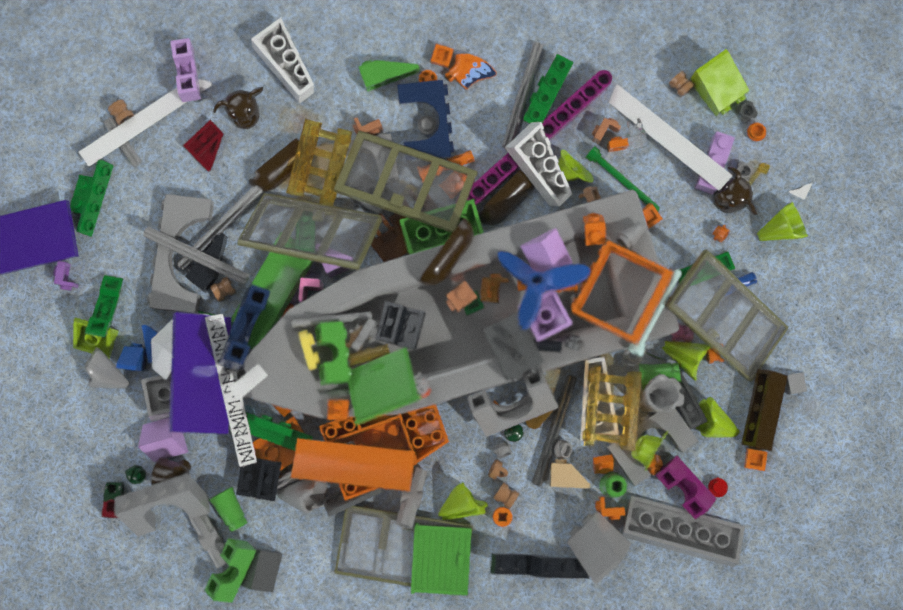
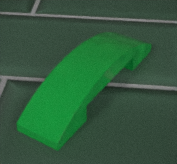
(105, 307)

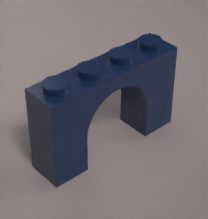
(433, 94)
(236, 346)

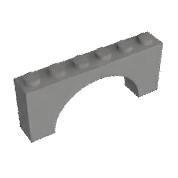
(177, 216)

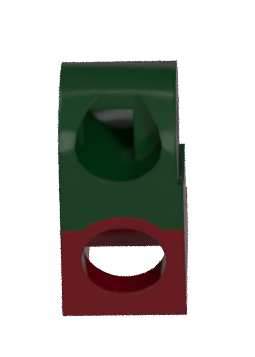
(111, 491)

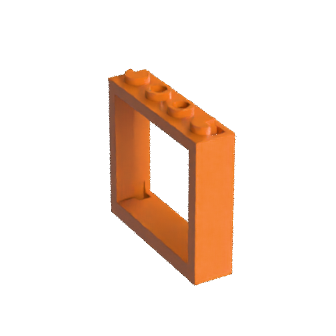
(596, 269)

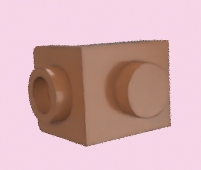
(371, 128)
(599, 131)
(460, 297)

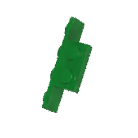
(548, 90)
(89, 197)
(273, 432)

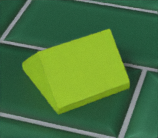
(89, 343)

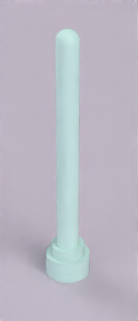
(639, 349)

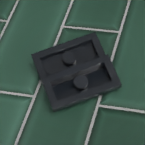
(400, 325)
(259, 479)

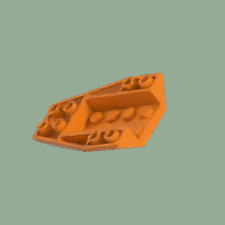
(410, 431)

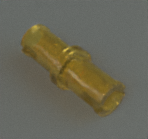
(369, 354)

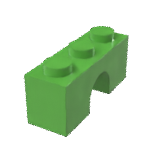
(333, 336)
(225, 585)

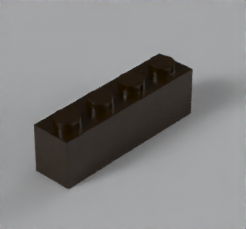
(764, 409)

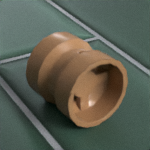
(681, 84)
(120, 111)
(222, 289)
(506, 495)

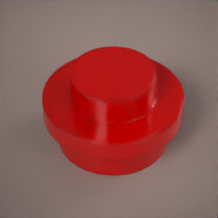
(718, 487)

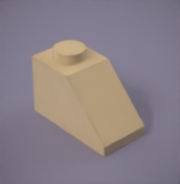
(566, 475)

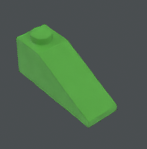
(381, 73)

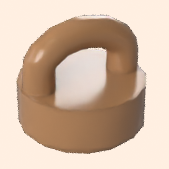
(495, 470)

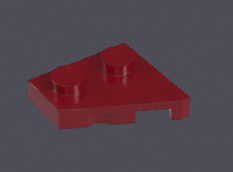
(205, 144)

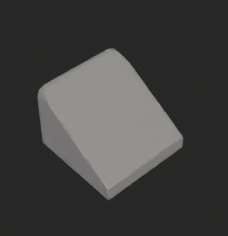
(796, 383)

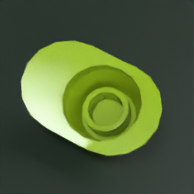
(573, 169)
(646, 448)

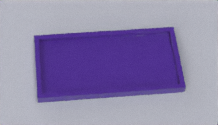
(37, 237)
(195, 385)

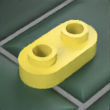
(312, 357)

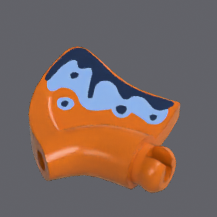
(469, 70)

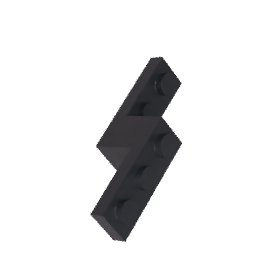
(537, 566)

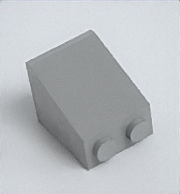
(598, 546)

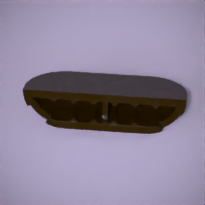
(276, 169)
(506, 199)
(449, 254)

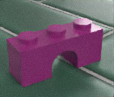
(697, 497)

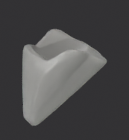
(104, 372)
(661, 395)
(304, 495)

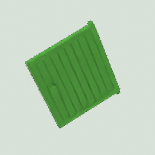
(382, 386)
(441, 560)

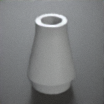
(630, 236)

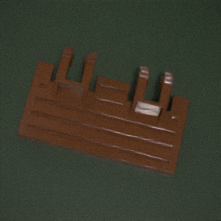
(390, 243)

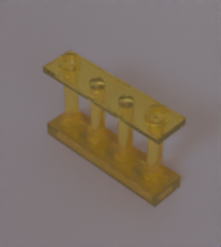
(304, 158)
(630, 401)

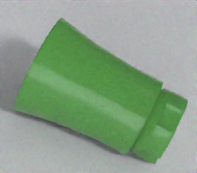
(650, 371)
(606, 485)
(229, 509)

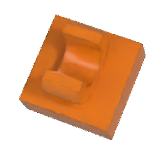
(338, 409)

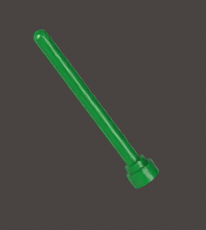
(595, 156)

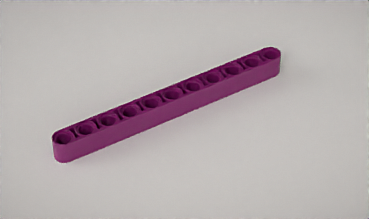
(552, 122)

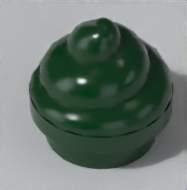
(514, 433)
(135, 474)

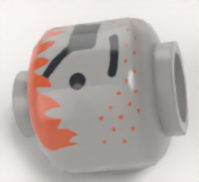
(422, 385)

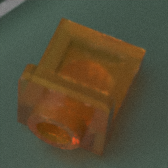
(490, 288)

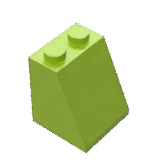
(720, 83)

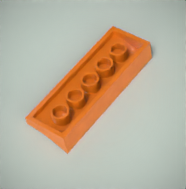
(353, 464)

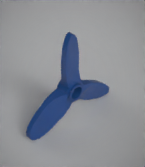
(550, 280)

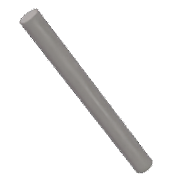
(334, 318)

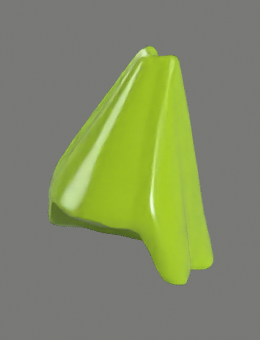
(784, 226)
(687, 355)
(718, 422)
(461, 504)

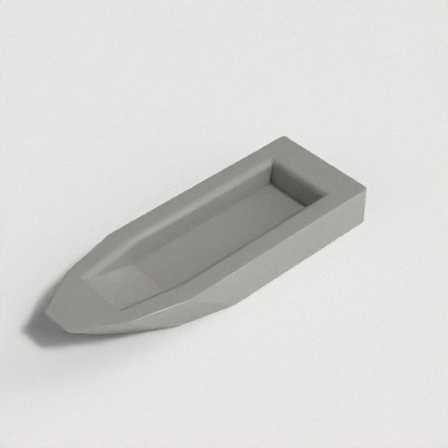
(450, 343)

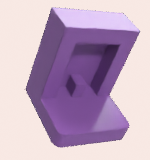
(61, 274)

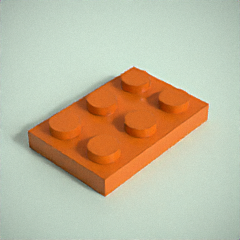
(275, 452)

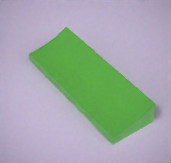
(282, 277)

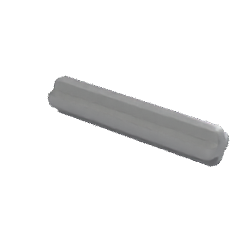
(126, 148)

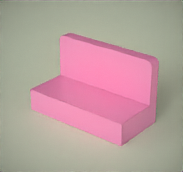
(309, 284)

